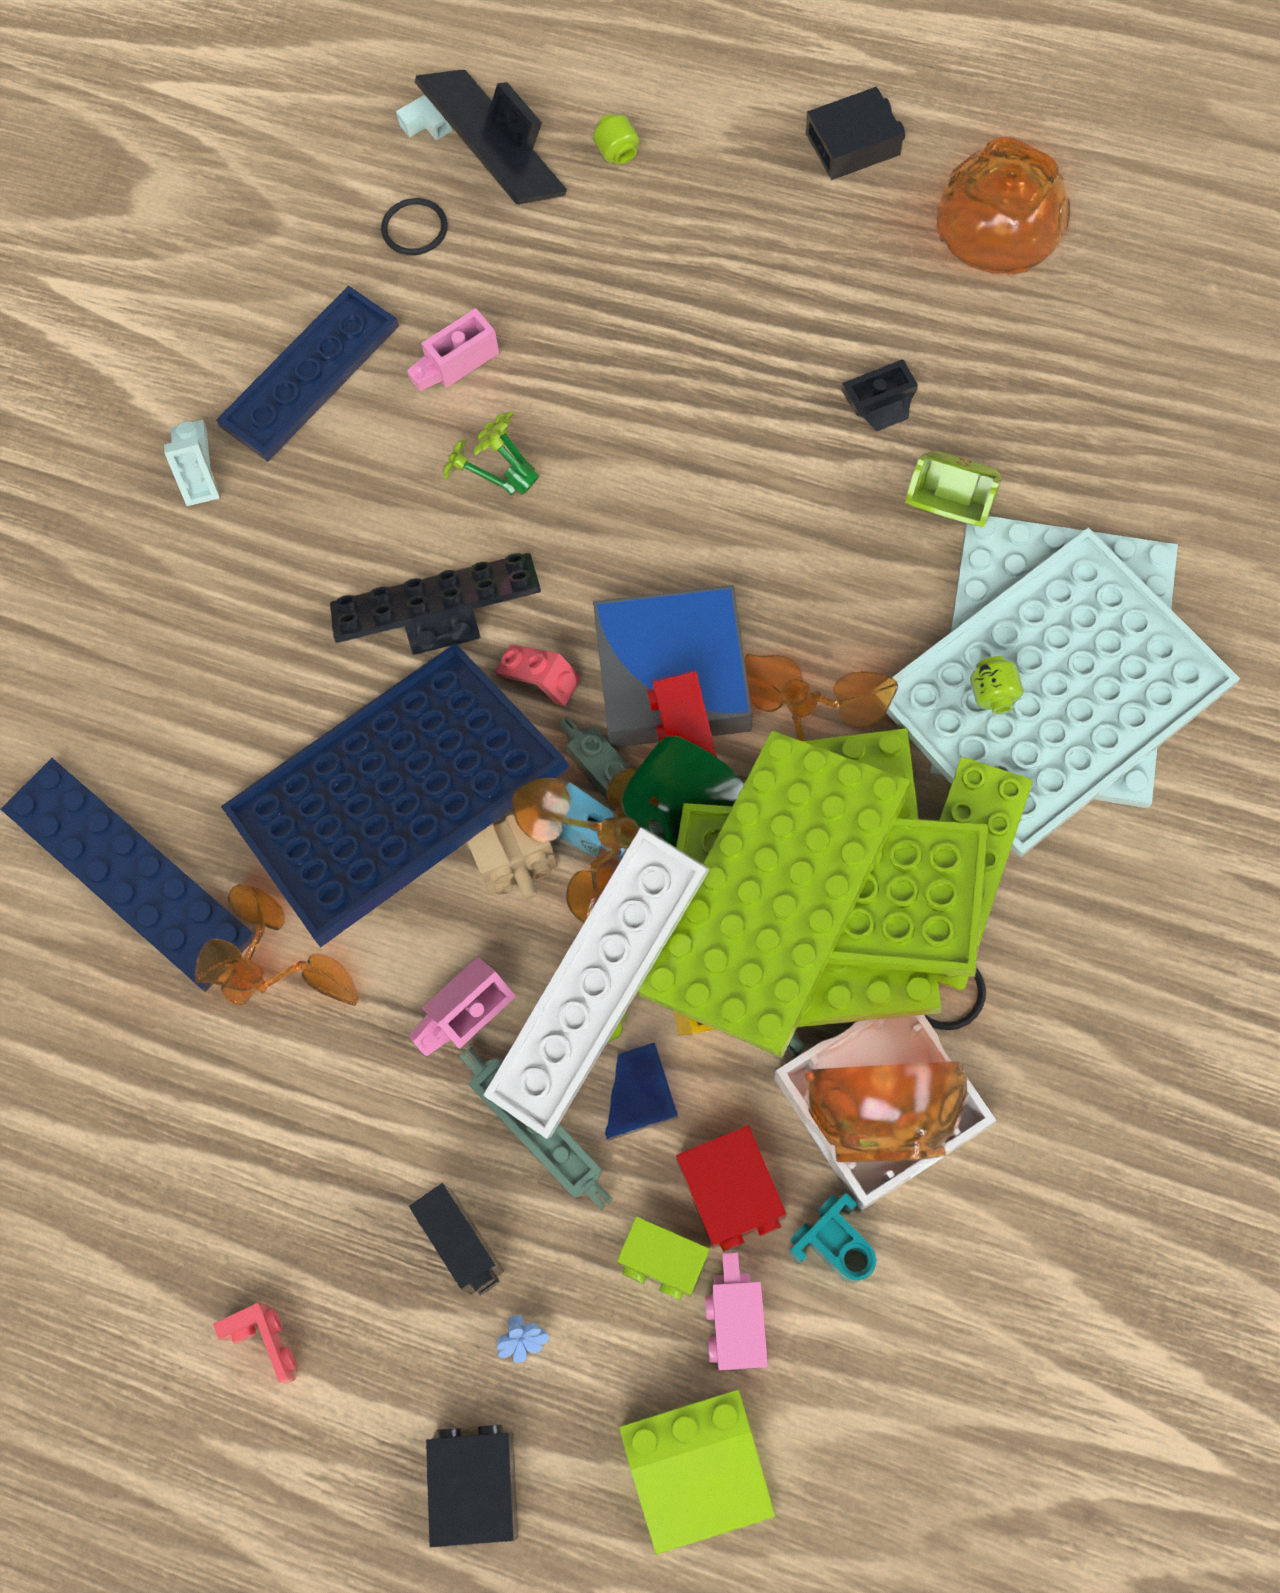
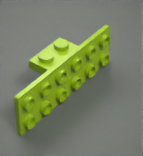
(993, 798)

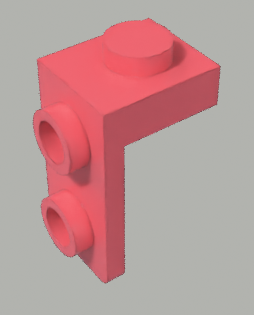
(541, 668)

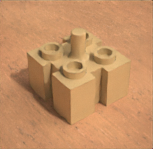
(508, 856)

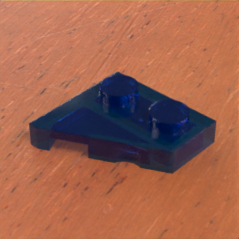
(639, 1093)

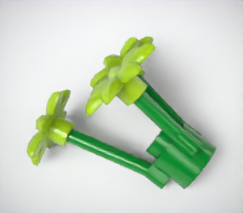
(520, 473)

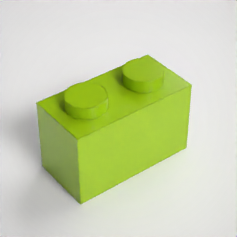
(663, 1258)

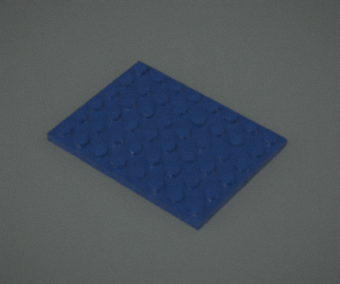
(390, 792)

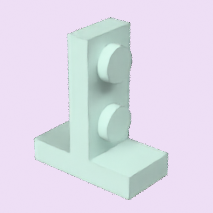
(191, 462)

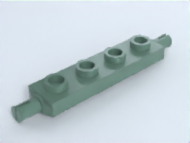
(596, 759)
(558, 1154)

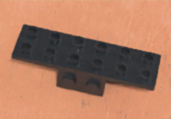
(496, 131)
(435, 608)

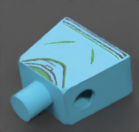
(588, 809)

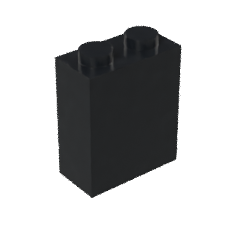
(854, 133)
(457, 1240)
(471, 1487)

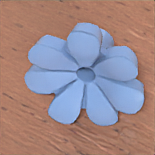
(521, 1339)

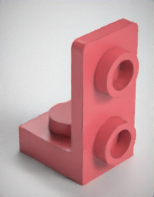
(242, 1327)

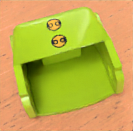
(954, 487)

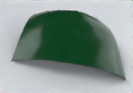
(677, 775)

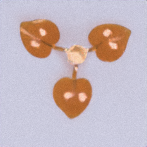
(776, 680)
(541, 810)
(240, 977)

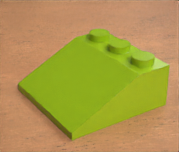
(697, 1472)

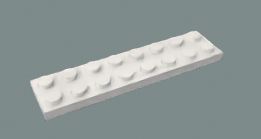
(596, 982)

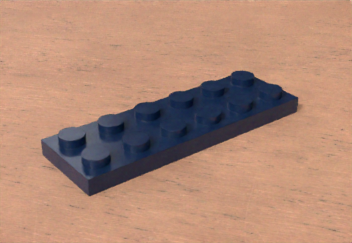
(307, 373)

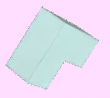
(422, 115)

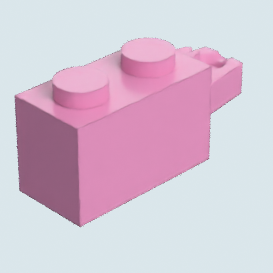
(455, 352)
(461, 1008)
(738, 1319)

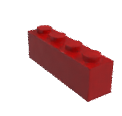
(681, 709)

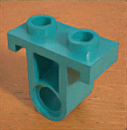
(833, 1238)

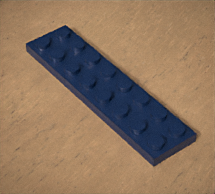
(123, 868)

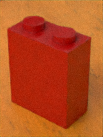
(731, 1188)

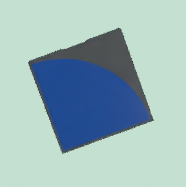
(667, 636)

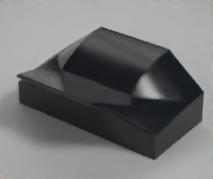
(882, 395)

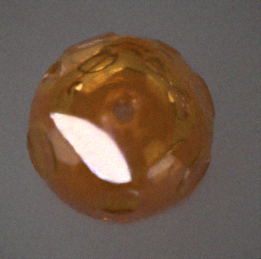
(1004, 208)
(888, 1109)

